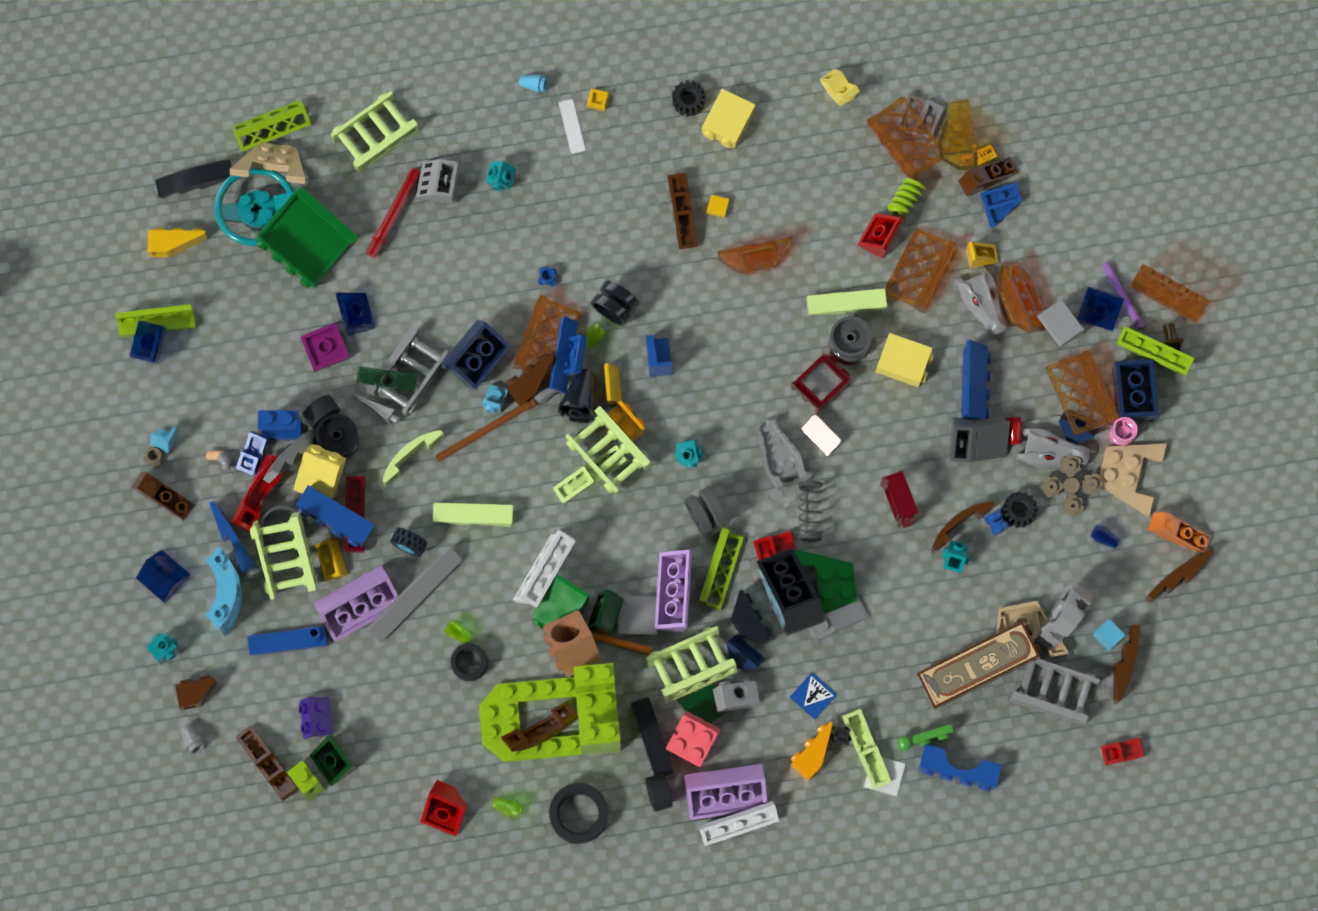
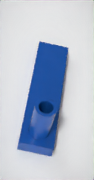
(287, 641)

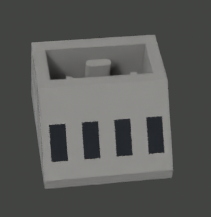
(438, 181)

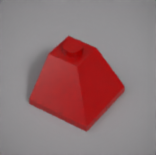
(444, 808)

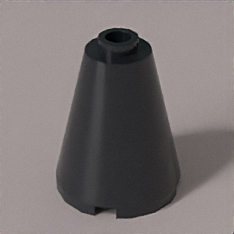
(580, 398)

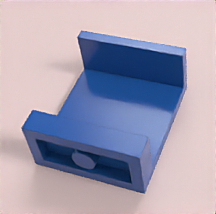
(280, 424)

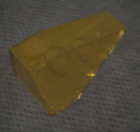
(957, 138)

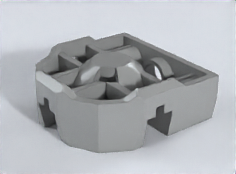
(1064, 615)

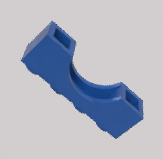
(935, 762)

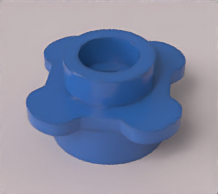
(543, 273)

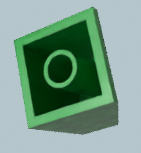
(558, 601)

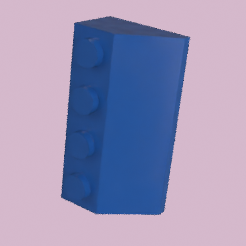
(975, 380)

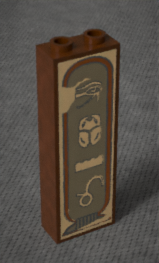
(979, 665)

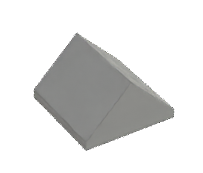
(1061, 323)

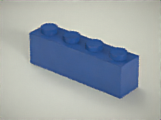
(334, 516)

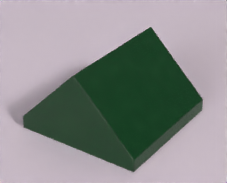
(605, 612)
(332, 760)

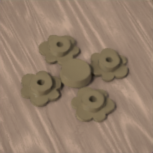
(1071, 485)

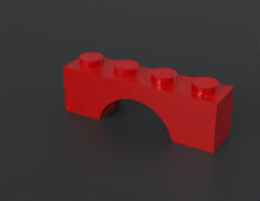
(253, 500)

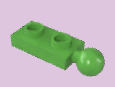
(905, 742)

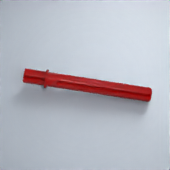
(393, 213)

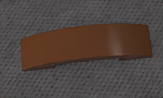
(978, 510)
(542, 731)

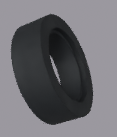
(576, 789)

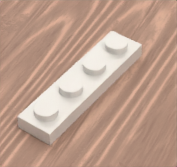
(738, 823)

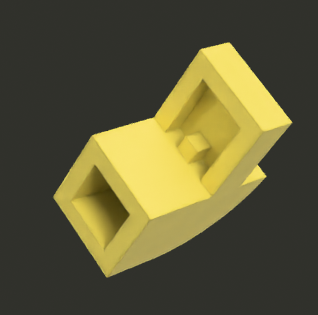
(838, 87)

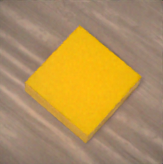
(597, 99)
(717, 206)

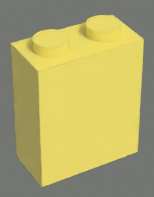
(728, 119)
(904, 360)
(320, 471)

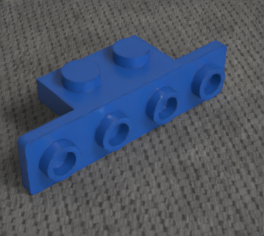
(568, 355)

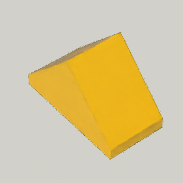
(981, 254)

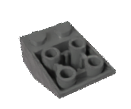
(978, 439)

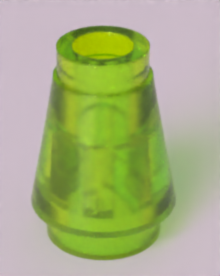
(594, 335)
(457, 632)
(508, 807)

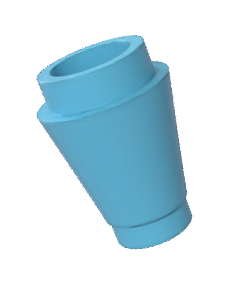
(534, 82)

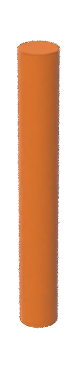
(622, 643)

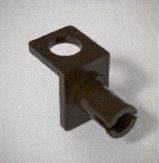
(1171, 338)

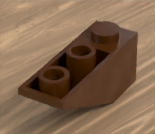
(986, 176)
(527, 384)
(162, 495)

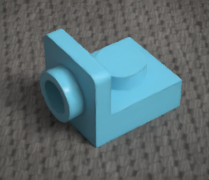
(494, 399)

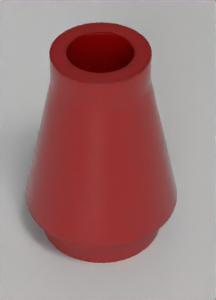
(1015, 430)

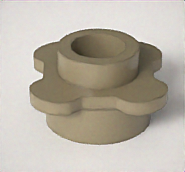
(155, 461)

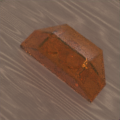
(756, 256)
(1020, 297)

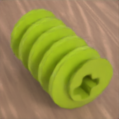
(904, 197)

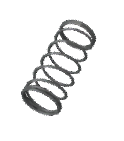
(810, 534)

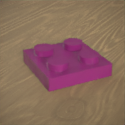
(324, 347)

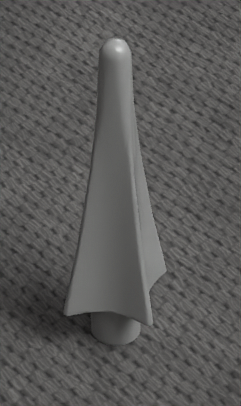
(384, 412)

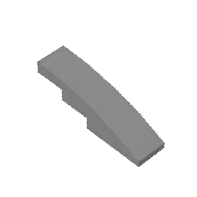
(290, 455)

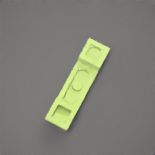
(429, 439)

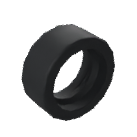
(454, 662)

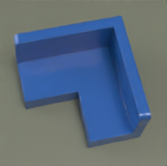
(658, 356)

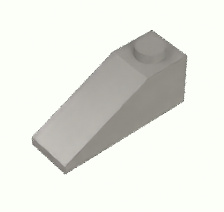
(839, 620)

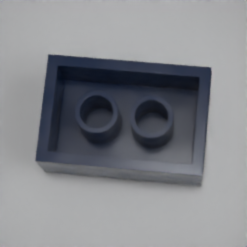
(476, 354)
(1135, 389)

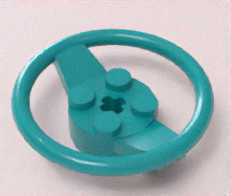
(243, 211)

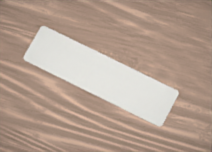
(571, 126)

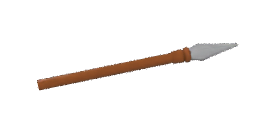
(540, 397)

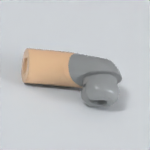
(222, 457)

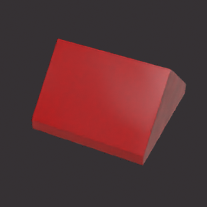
(880, 234)

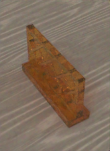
(891, 144)
(936, 272)
(1169, 293)
(533, 328)
(1097, 391)

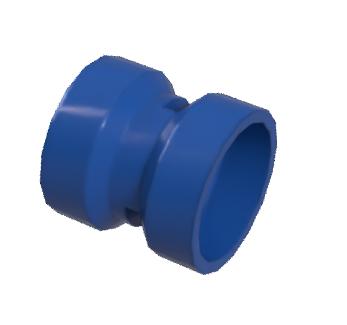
(997, 522)

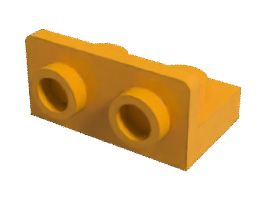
(627, 422)

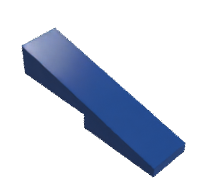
(245, 561)

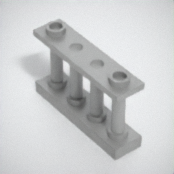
(400, 355)
(1058, 708)

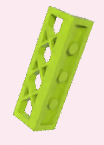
(266, 120)
(173, 317)
(1155, 350)
(715, 563)

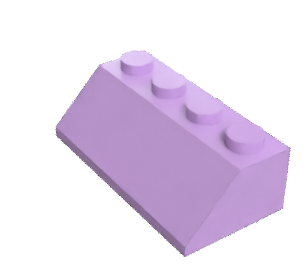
(673, 591)
(356, 603)
(725, 791)

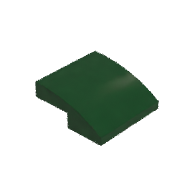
(701, 704)

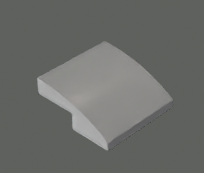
(927, 111)
(637, 615)

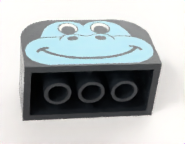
(790, 592)

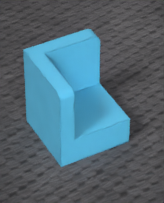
(164, 439)
(1108, 634)

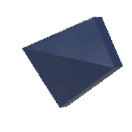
(1068, 433)
(744, 654)

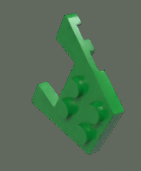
(833, 579)

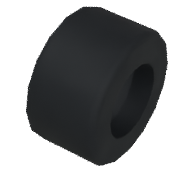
(320, 409)
(658, 792)

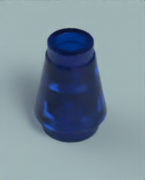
(1104, 536)

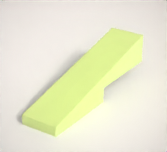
(847, 302)
(587, 477)
(473, 514)
(866, 748)

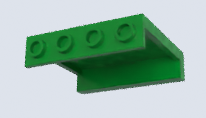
(305, 237)

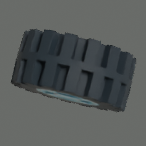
(408, 542)

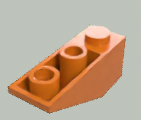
(1179, 532)

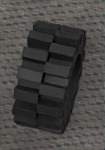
(688, 108)
(1022, 498)

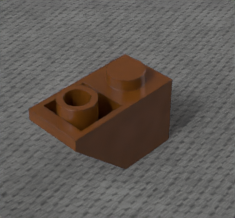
(194, 693)

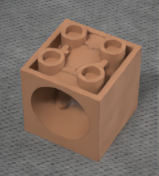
(570, 643)

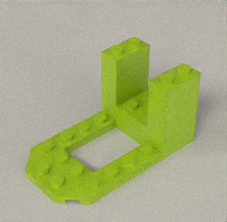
(596, 708)

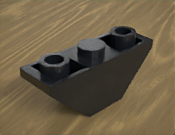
(747, 620)

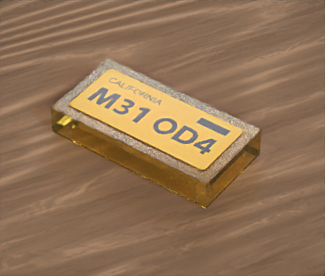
(986, 154)

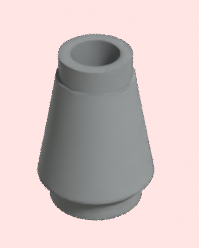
(192, 740)

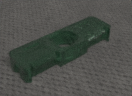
(399, 380)

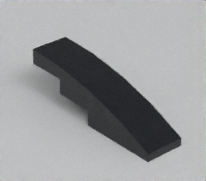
(193, 178)
(651, 737)

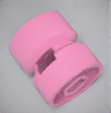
(1123, 431)

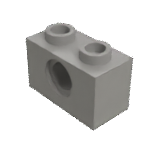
(726, 699)

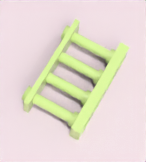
(377, 150)
(614, 433)
(303, 561)
(691, 683)

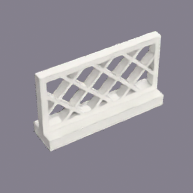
(544, 569)

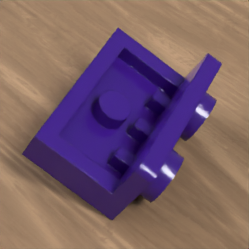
(315, 717)

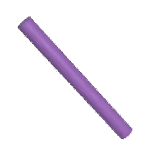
(1121, 292)

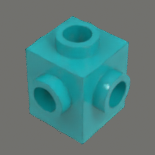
(500, 175)
(693, 448)
(956, 556)
(167, 653)

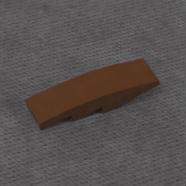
(682, 211)
(1184, 572)
(1123, 670)
(266, 763)

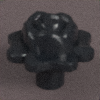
(841, 735)

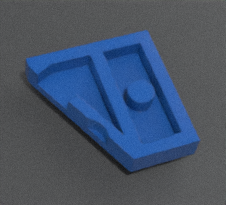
(1000, 202)

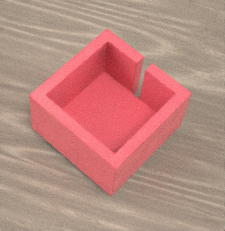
(693, 739)

